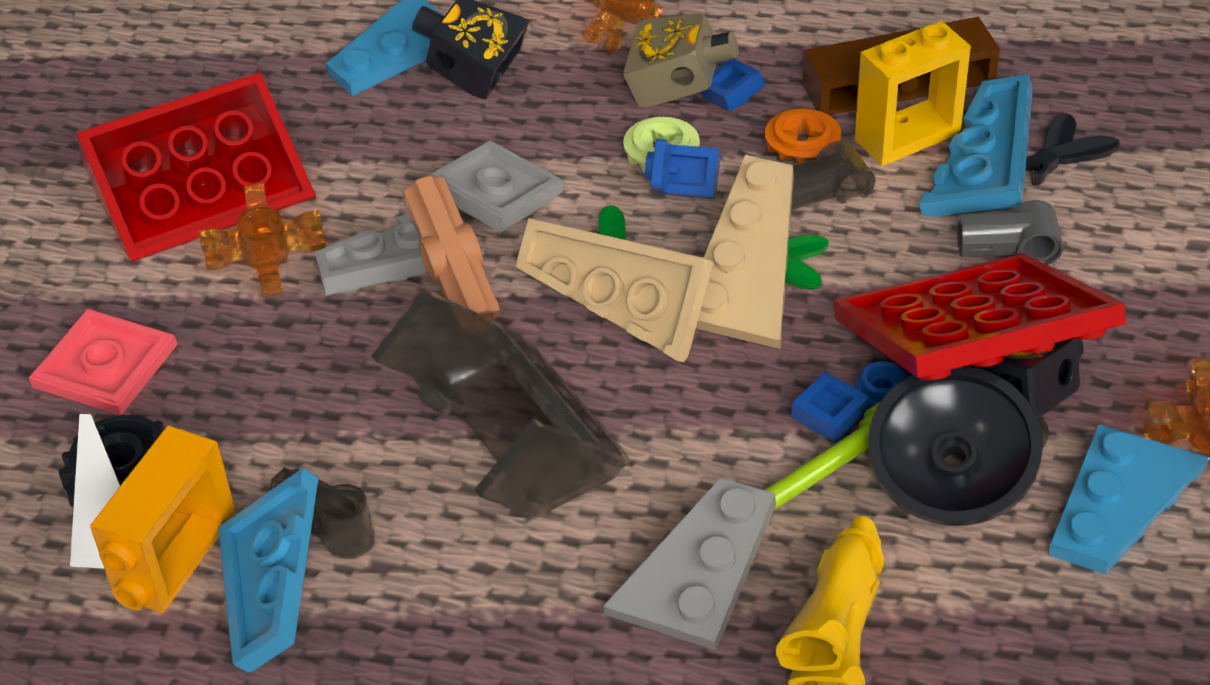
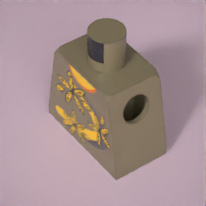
(675, 58)

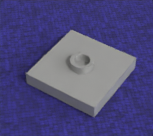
(498, 185)

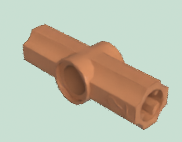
(449, 246)

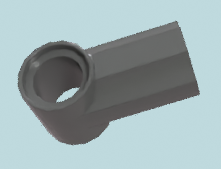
(1027, 229)

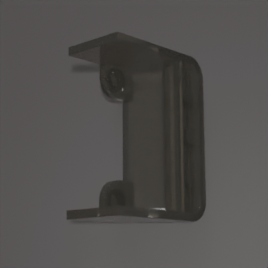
(511, 399)

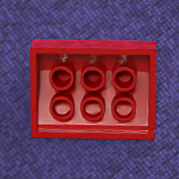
(188, 165)

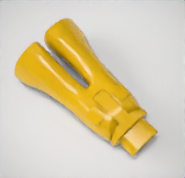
(827, 631)

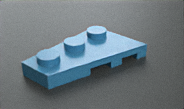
(1119, 495)

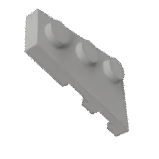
(371, 258)
(699, 568)

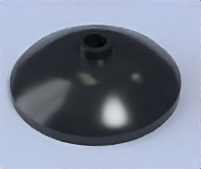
(962, 416)

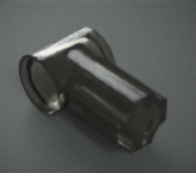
(834, 173)
(339, 517)

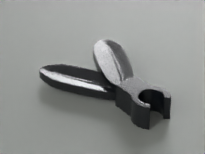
(1062, 149)

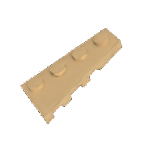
(750, 255)
(632, 284)

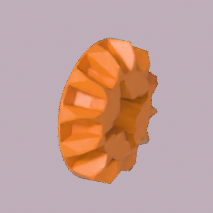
(786, 126)

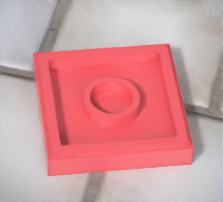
(103, 361)

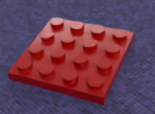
(978, 315)

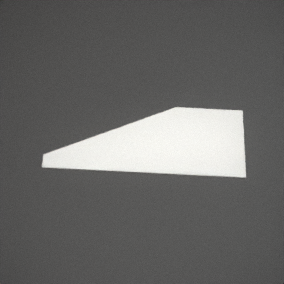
(93, 489)

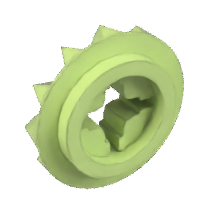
(640, 137)

